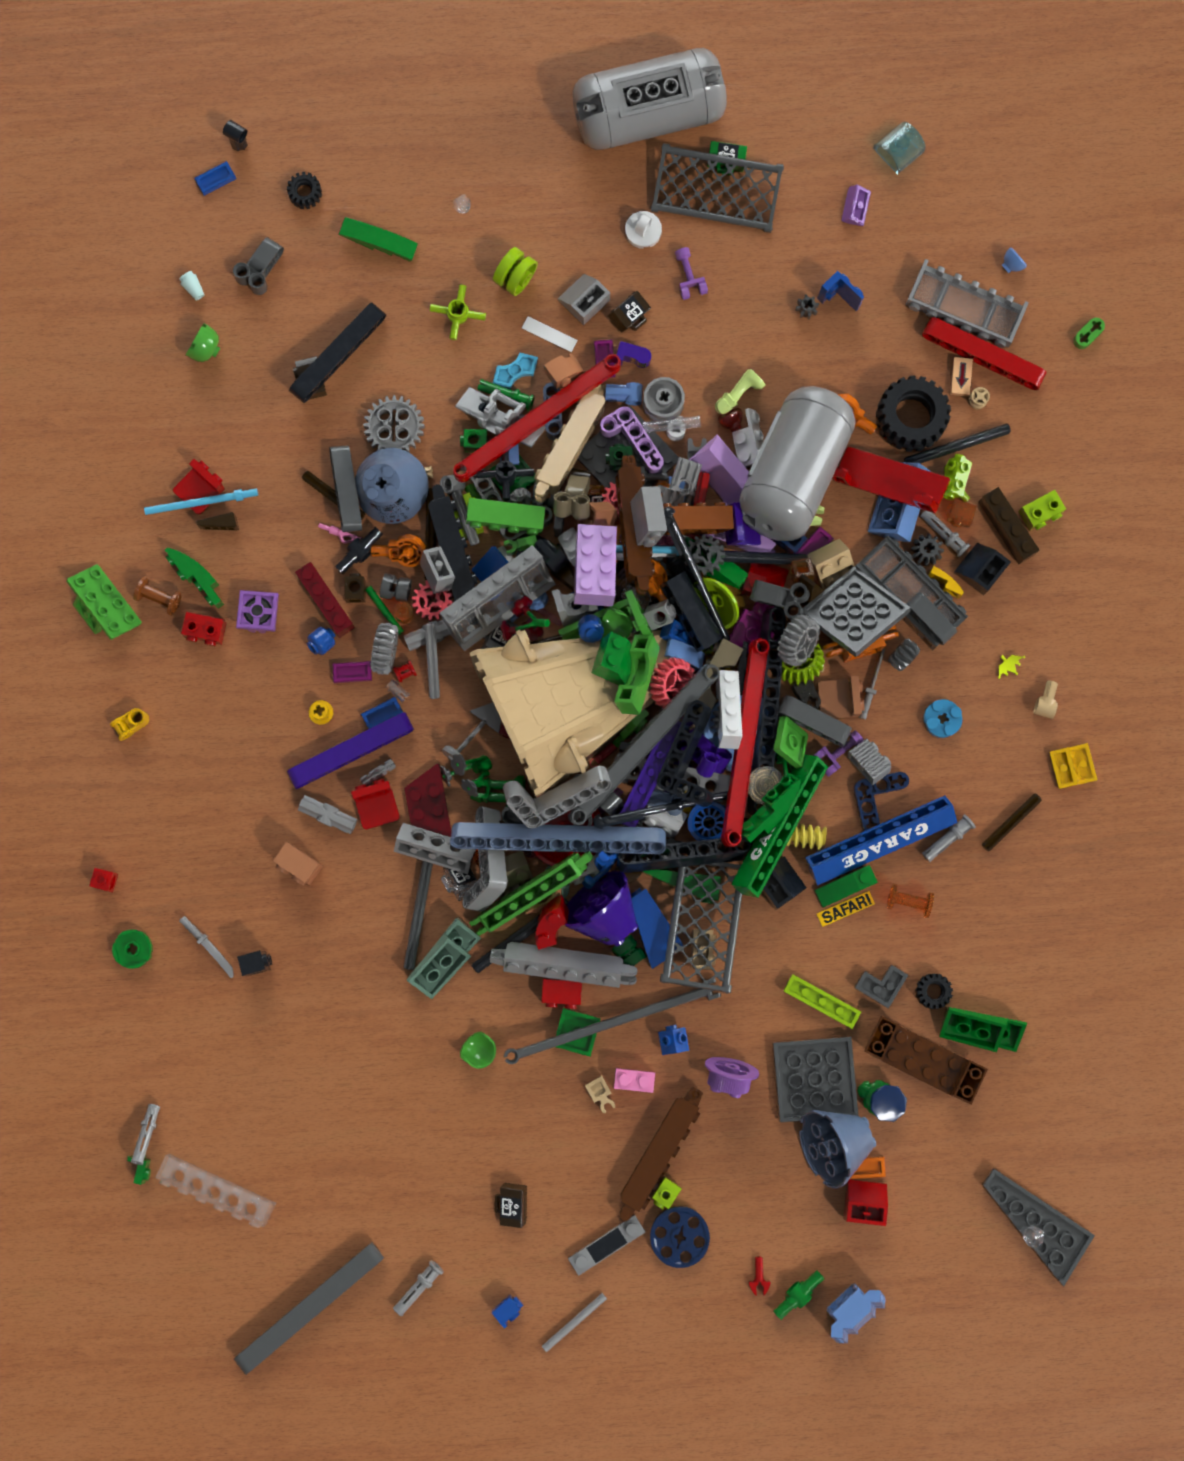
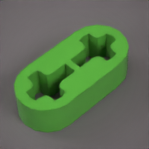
(1091, 335)

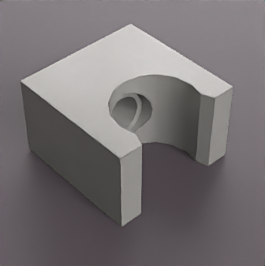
(565, 607)

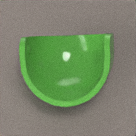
(616, 622)
(478, 1050)

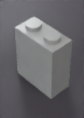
(648, 516)

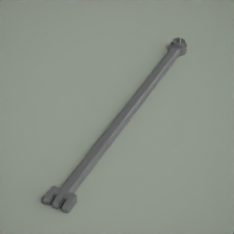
(610, 1023)

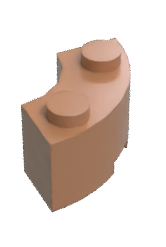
(563, 370)

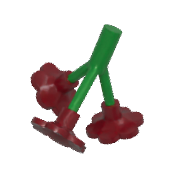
(532, 626)

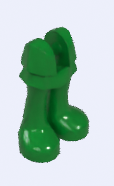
(490, 784)

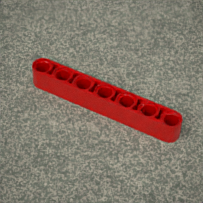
(984, 353)

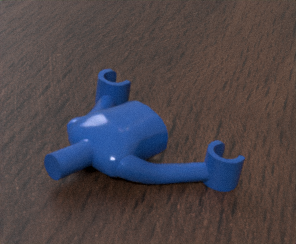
(603, 863)

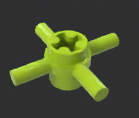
(457, 319)

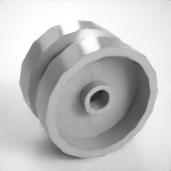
(663, 389)

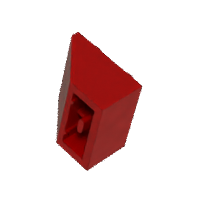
(866, 1202)

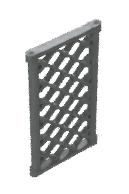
(767, 227)
(671, 944)

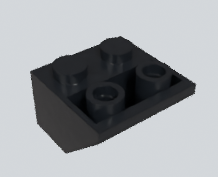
(982, 567)
(782, 884)

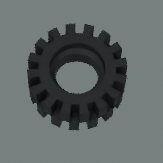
(300, 180)
(923, 997)

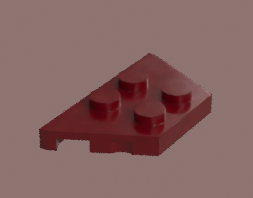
(428, 802)

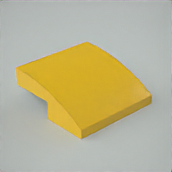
(1073, 766)

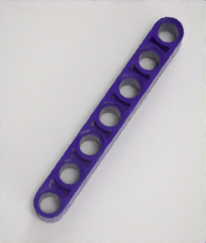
(350, 750)

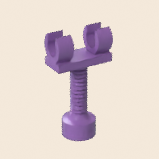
(683, 255)
(855, 739)

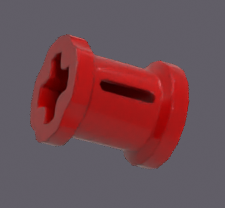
(411, 672)

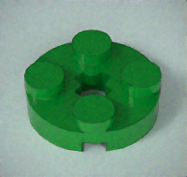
(142, 954)

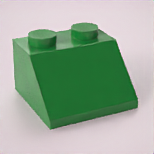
(613, 659)

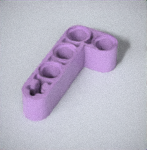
(635, 441)

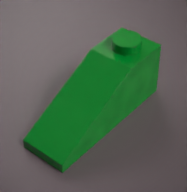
(846, 886)

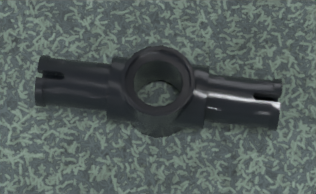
(359, 550)

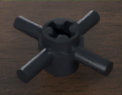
(503, 467)

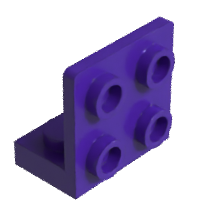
(742, 533)

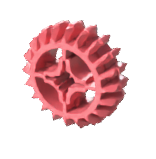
(668, 680)

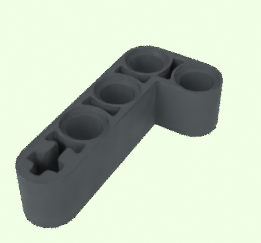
(814, 720)

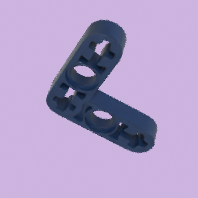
(873, 790)

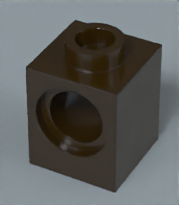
(358, 596)

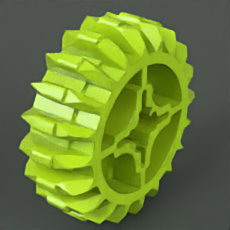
(805, 671)

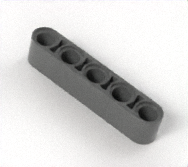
(345, 488)

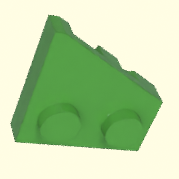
(633, 726)

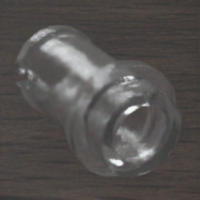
(396, 690)

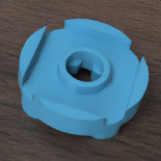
(938, 708)

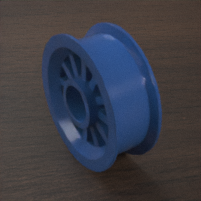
(694, 813)

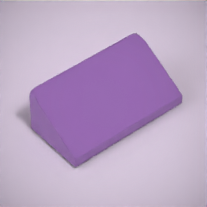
(856, 205)

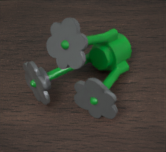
(479, 765)

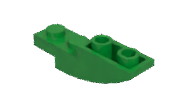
(191, 571)
(775, 806)

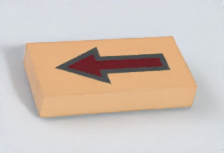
(961, 376)

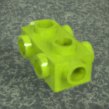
(958, 472)

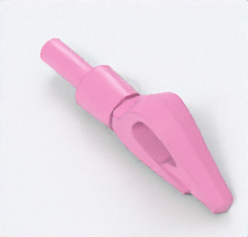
(336, 531)

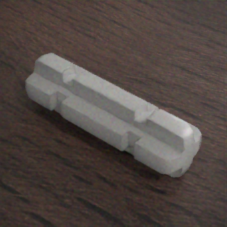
(378, 772)

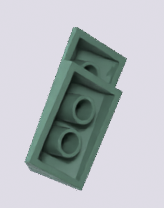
(444, 958)

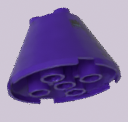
(604, 910)

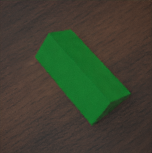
(982, 1030)

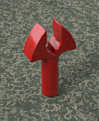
(759, 1277)

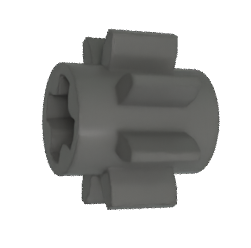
(810, 310)

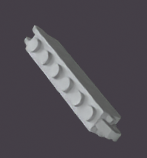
(564, 965)

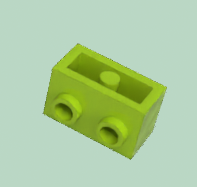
(1042, 510)

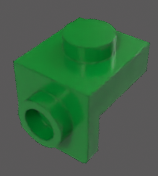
(142, 1172)

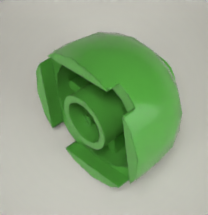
(204, 344)

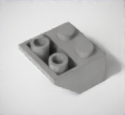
(585, 298)

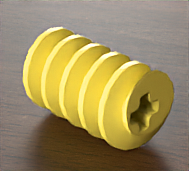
(808, 836)

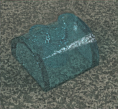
(900, 147)

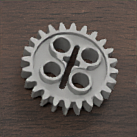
(377, 426)

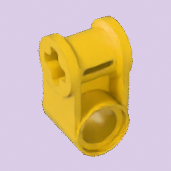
(126, 725)

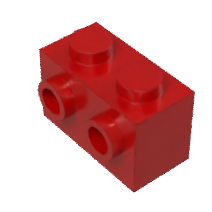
(203, 628)

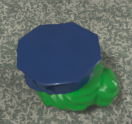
(883, 1100)

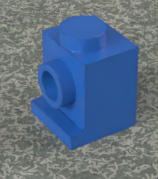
(507, 1310)

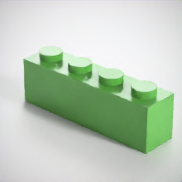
(505, 515)

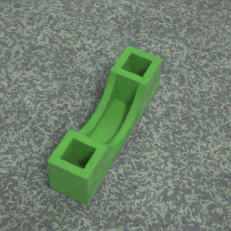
(643, 659)

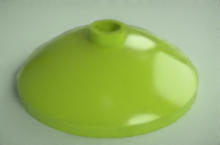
(723, 600)

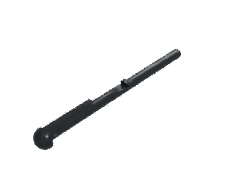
(682, 548)
(600, 822)

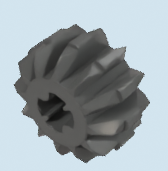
(923, 555)
(904, 654)

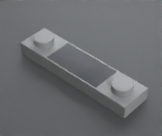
(606, 1245)

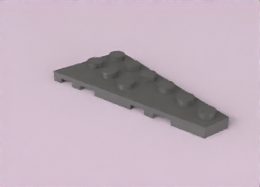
(1063, 1238)

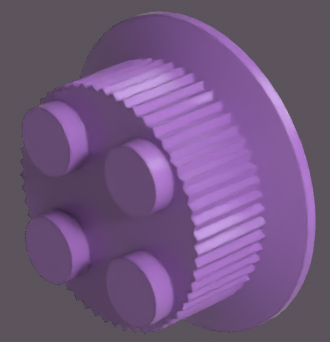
(730, 1076)

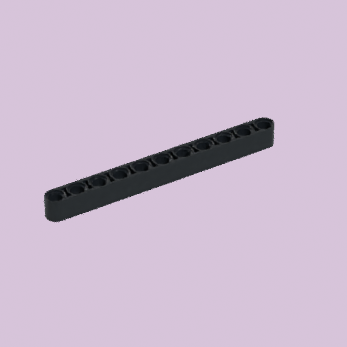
(772, 701)

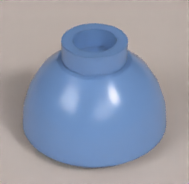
(1013, 261)

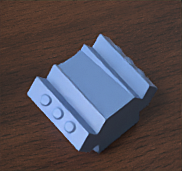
(853, 1310)

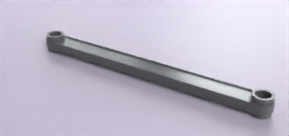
(649, 738)

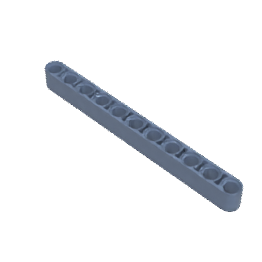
(558, 838)

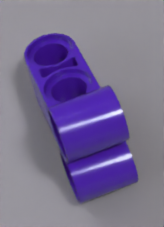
(709, 757)

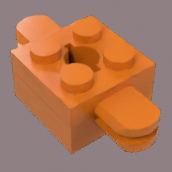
(875, 647)

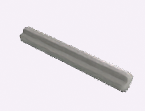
(432, 660)

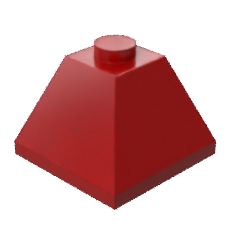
(766, 573)

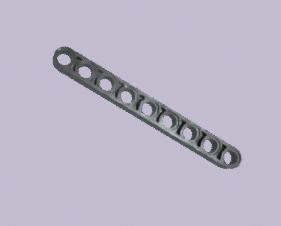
(308, 1308)

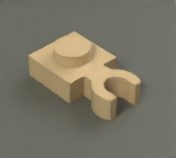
(599, 1091)

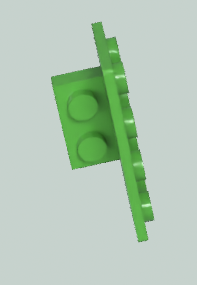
(102, 603)

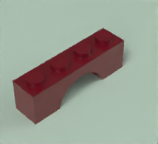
(325, 599)

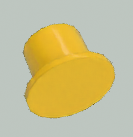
(320, 712)

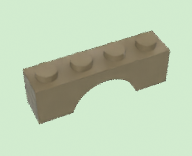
(725, 656)

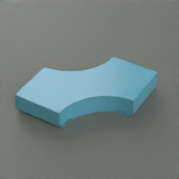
(521, 367)

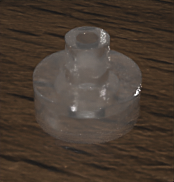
(1033, 1236)

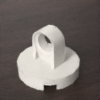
(643, 229)

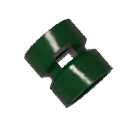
(629, 952)

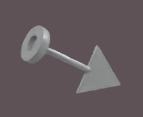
(487, 715)

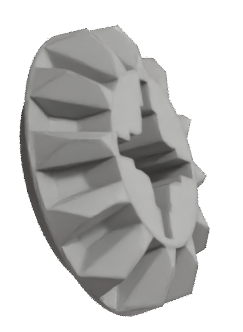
(520, 494)

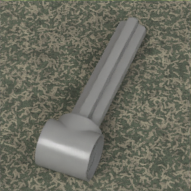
(454, 489)

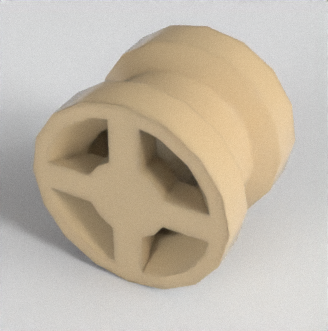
(979, 394)

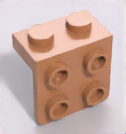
(841, 697)

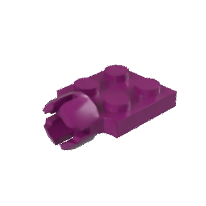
(749, 625)

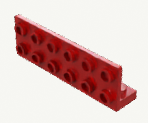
(891, 479)

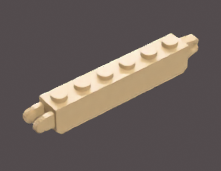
(570, 443)

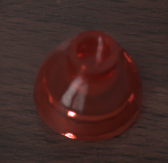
(731, 420)

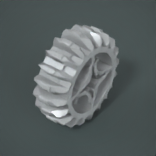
(798, 640)
(384, 648)

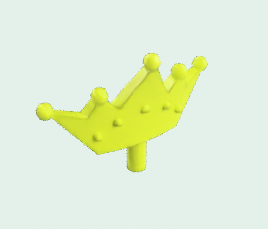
(1009, 665)

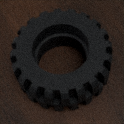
(917, 390)

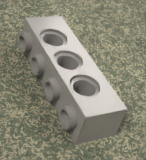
(432, 848)

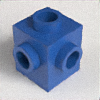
(673, 1040)

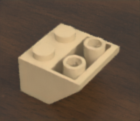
(831, 563)

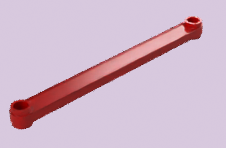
(537, 418)
(743, 756)

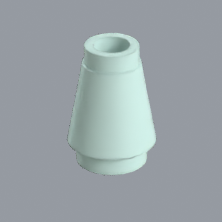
(191, 284)

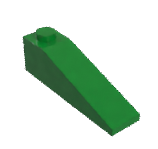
(670, 878)

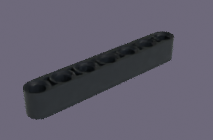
(337, 352)
(676, 860)

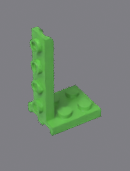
(629, 606)

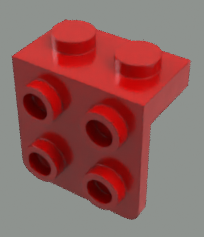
(199, 484)
(376, 804)

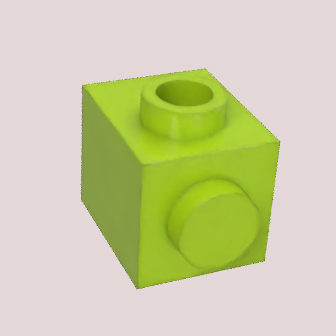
(666, 1193)

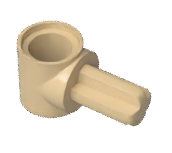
(1045, 704)

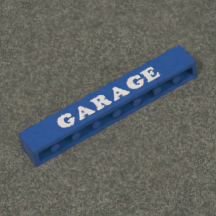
(881, 840)

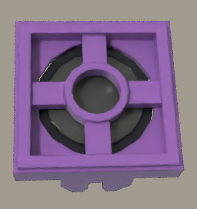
(258, 611)

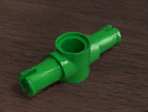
(799, 1294)

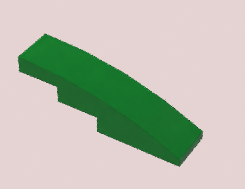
(378, 238)
(729, 572)

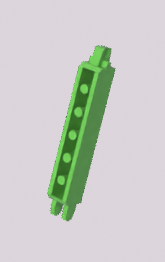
(532, 892)

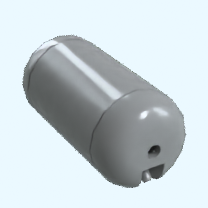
(649, 98)
(796, 463)

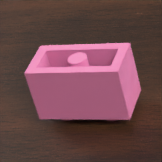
(634, 1080)

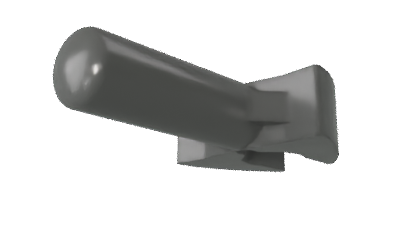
(653, 476)

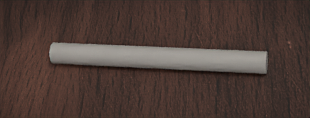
(574, 1322)

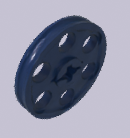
(689, 1233)

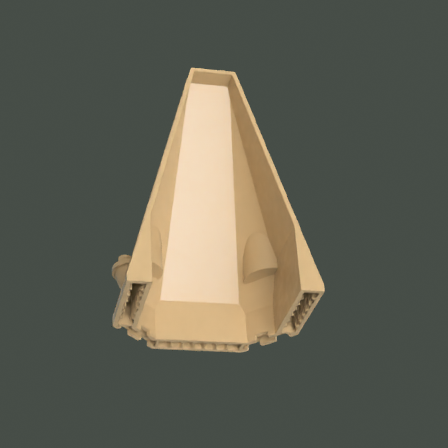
(554, 703)

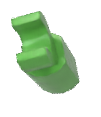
(520, 544)

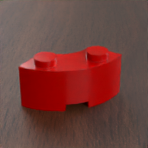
(550, 920)

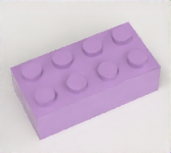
(595, 565)

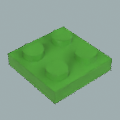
(791, 742)

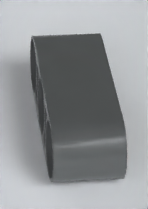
(931, 619)

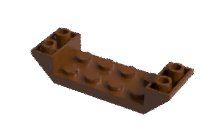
(925, 1060)

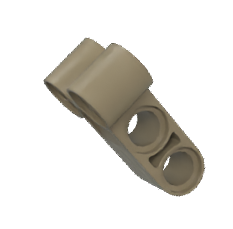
(574, 499)

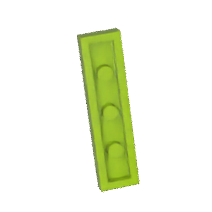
(822, 1001)

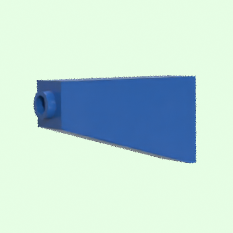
(652, 927)

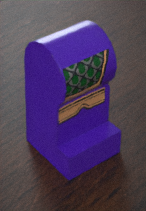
(634, 354)

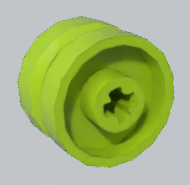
(515, 271)

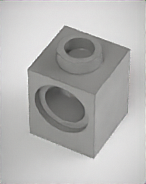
(654, 619)

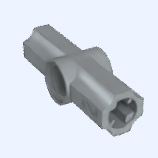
(418, 638)
(327, 814)

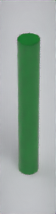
(384, 610)

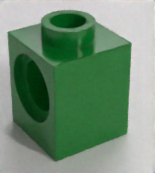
(480, 434)

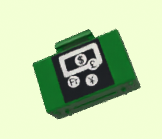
(728, 150)

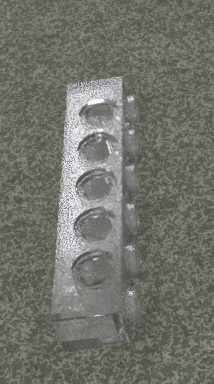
(263, 1206)

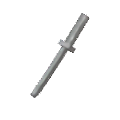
(870, 691)
(202, 939)

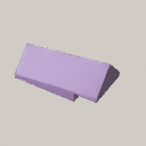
(725, 469)

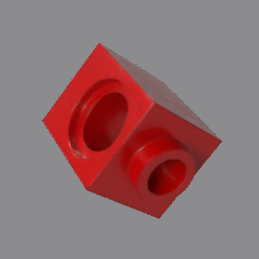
(103, 880)

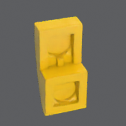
(950, 584)

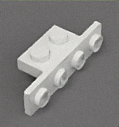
(749, 439)

